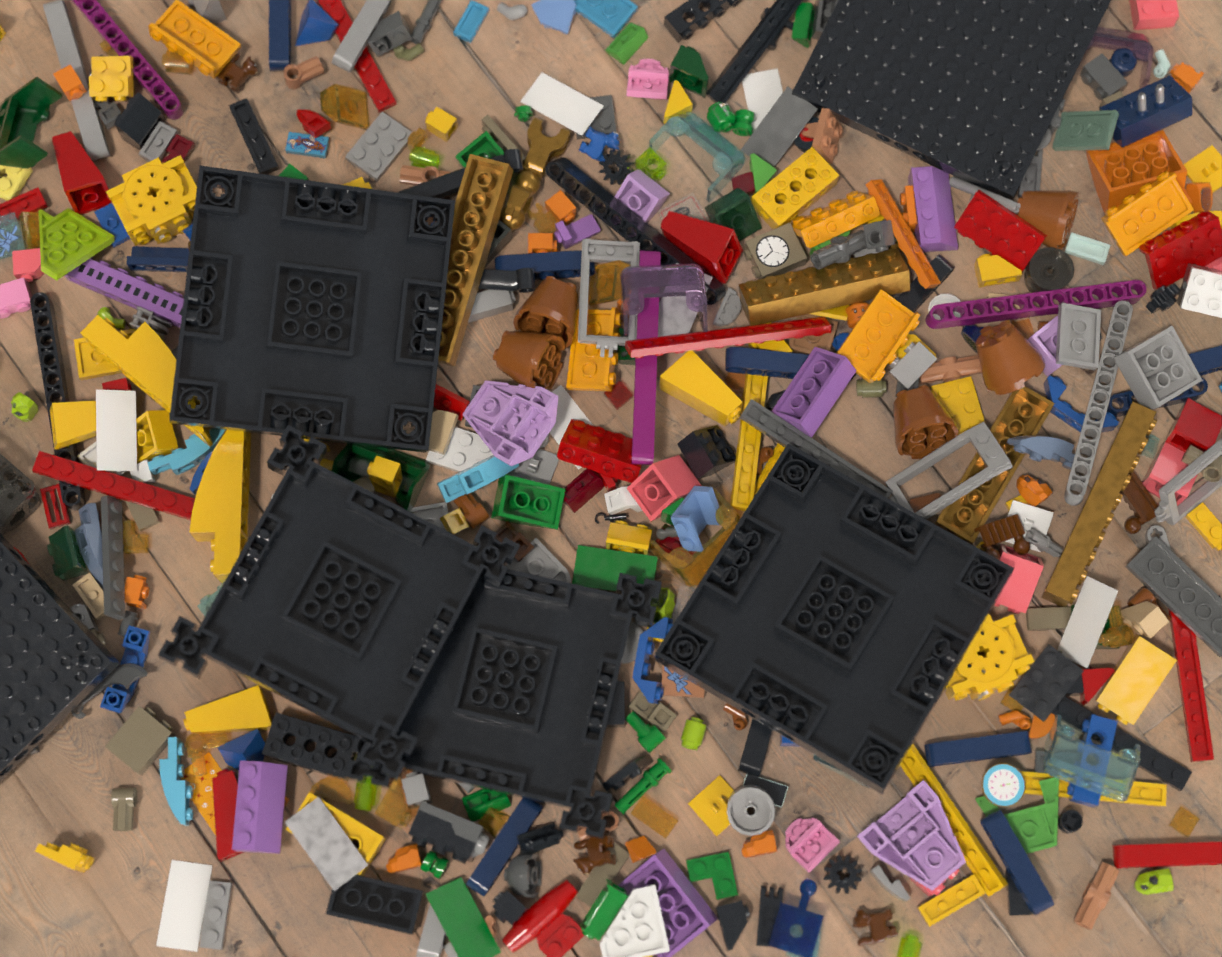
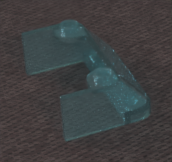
(727, 157)
(1088, 764)

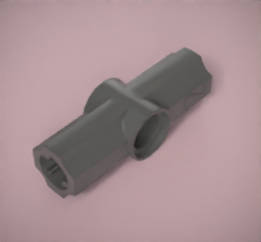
(839, 250)

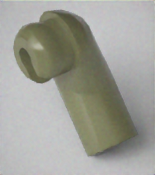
(408, 54)

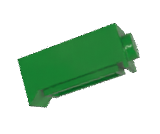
(603, 911)

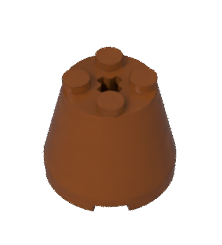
(1051, 213)
(550, 310)
(530, 358)
(1007, 358)
(921, 423)

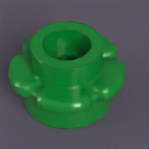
(523, 113)

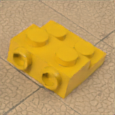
(111, 78)
(69, 856)

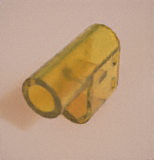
(133, 542)

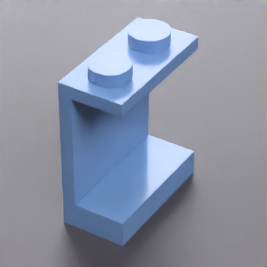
(693, 515)

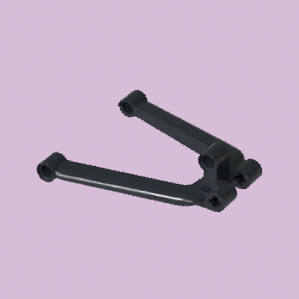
(521, 279)

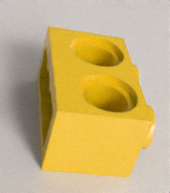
(385, 476)

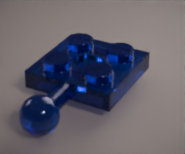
(807, 920)

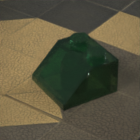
(735, 212)
(66, 554)

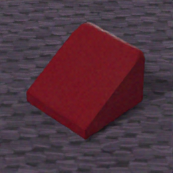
(744, 182)

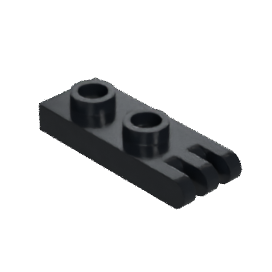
(767, 915)

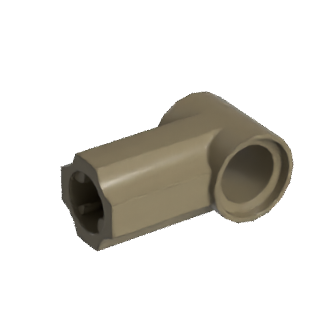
(1212, 472)
(123, 802)

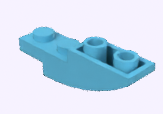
(186, 459)
(473, 478)
(176, 790)

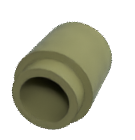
(870, 390)

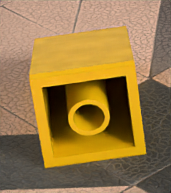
(701, 389)
(1134, 680)

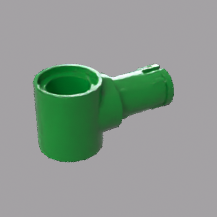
(647, 735)

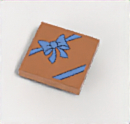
(678, 686)

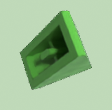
(762, 171)

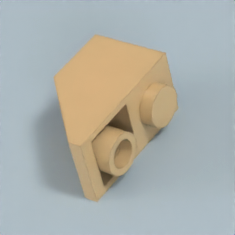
(1144, 618)

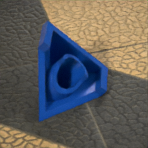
(315, 25)
(244, 748)

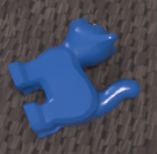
(598, 142)

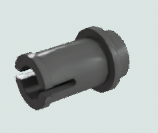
(130, 619)

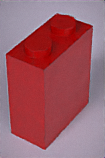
(1195, 427)

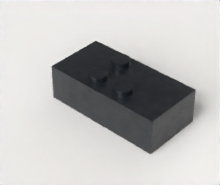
(376, 904)

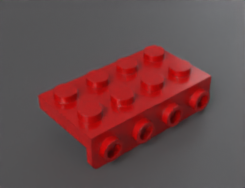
(999, 230)
(1191, 242)
(598, 451)

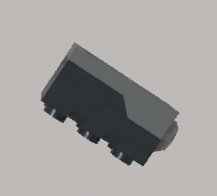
(448, 833)

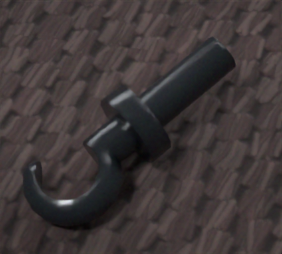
(611, 518)

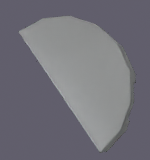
(728, 310)

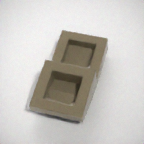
(1047, 618)
(653, 713)

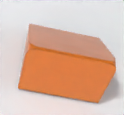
(640, 849)

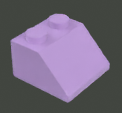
(641, 195)
(1046, 342)

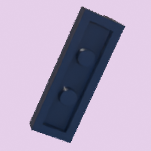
(158, 259)

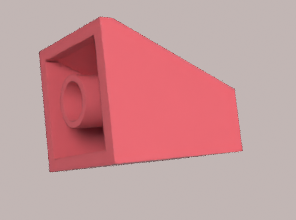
(1163, 469)
(662, 485)
(1023, 581)

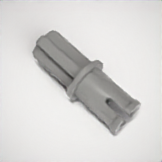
(1043, 543)

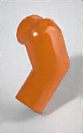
(1017, 718)

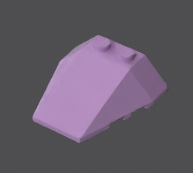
(512, 419)
(916, 838)

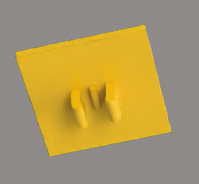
(1206, 168)
(712, 805)

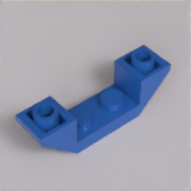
(1053, 389)
(136, 652)
(651, 689)

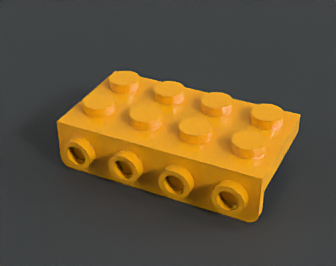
(194, 39)
(1147, 213)
(835, 218)
(878, 336)
(586, 368)

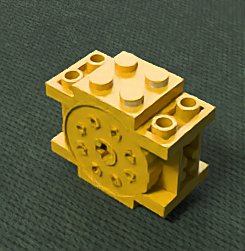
(155, 200)
(997, 667)

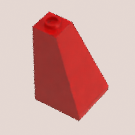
(79, 175)
(706, 243)

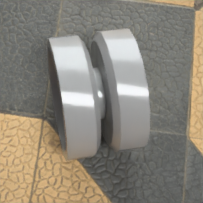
(746, 797)

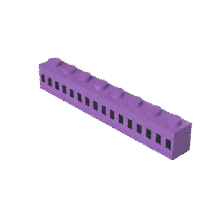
(128, 290)

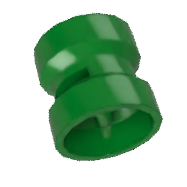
(743, 123)
(439, 867)

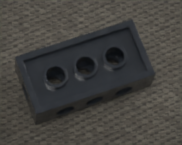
(305, 733)

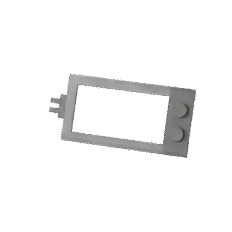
(604, 252)
(988, 450)
(1168, 506)

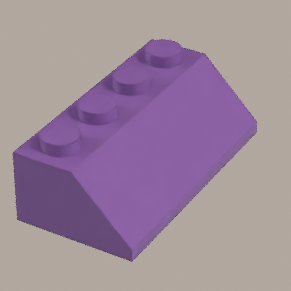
(933, 209)
(814, 390)
(260, 807)

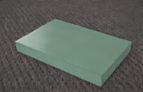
(1085, 130)

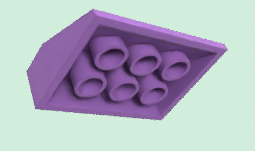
(682, 907)

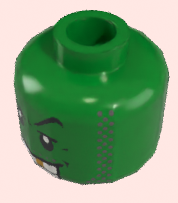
(721, 117)

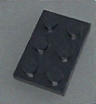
(1046, 683)

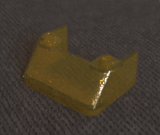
(692, 568)

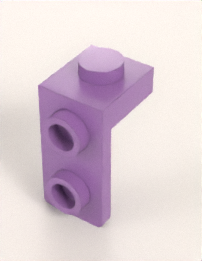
(576, 231)

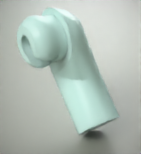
(1163, 64)

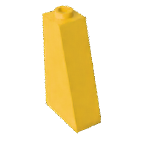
(72, 422)
(233, 713)

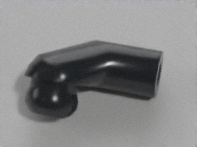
(774, 398)

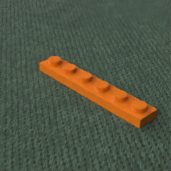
(903, 234)

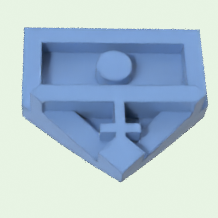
(555, 14)

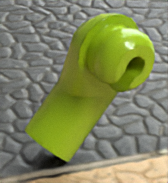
(119, 323)

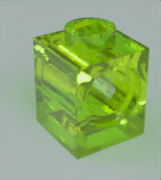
(651, 157)

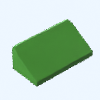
(627, 43)

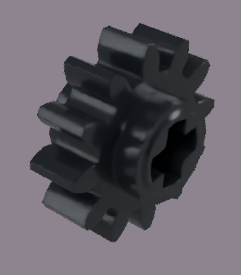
(610, 170)
(1163, 298)
(846, 882)

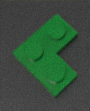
(715, 867)

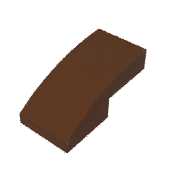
(511, 533)

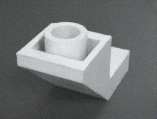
(620, 500)

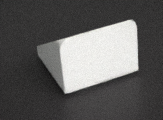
(143, 473)

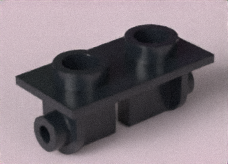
(539, 838)

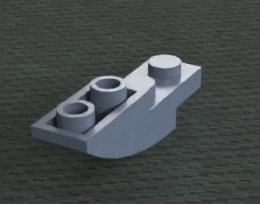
(1044, 448)
(90, 540)

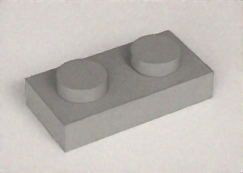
(158, 142)

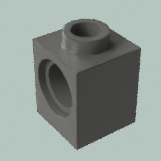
(872, 235)

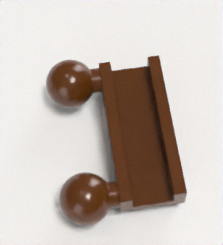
(1141, 504)
(1002, 531)

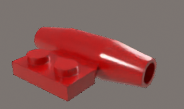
(546, 923)

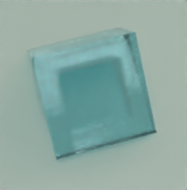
(1151, 446)

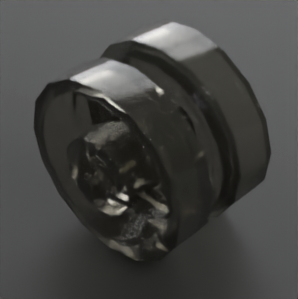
(1048, 270)

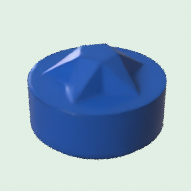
(838, 340)

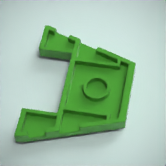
(1036, 825)

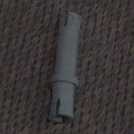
(423, 23)

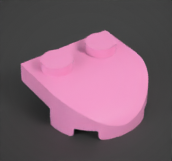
(648, 80)
(809, 842)

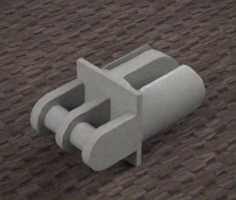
(158, 324)

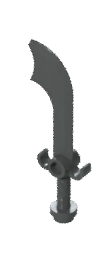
(123, 674)

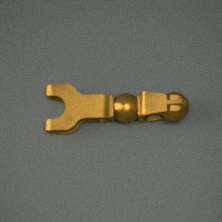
(528, 181)

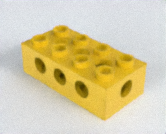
(795, 177)
(369, 840)

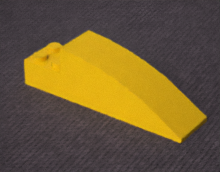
(142, 360)
(223, 502)

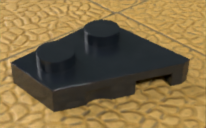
(630, 771)

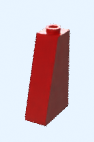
(225, 797)

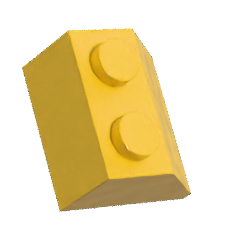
(154, 435)
(628, 538)

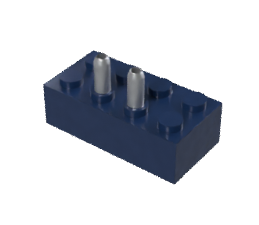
(1149, 110)

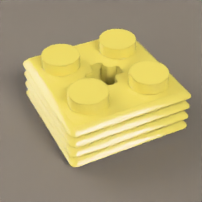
(14, 182)

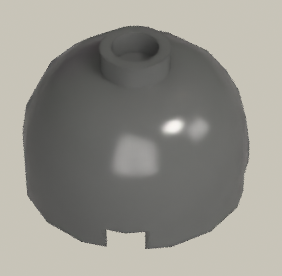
(524, 875)

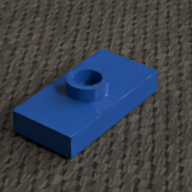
(112, 223)

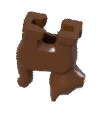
(237, 74)
(596, 853)
(876, 921)

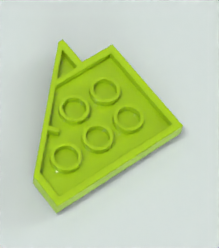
(68, 241)

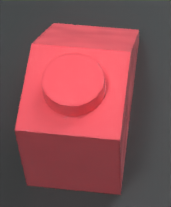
(27, 264)

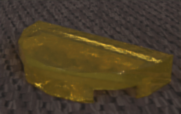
(332, 789)

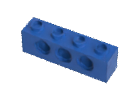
(1105, 729)

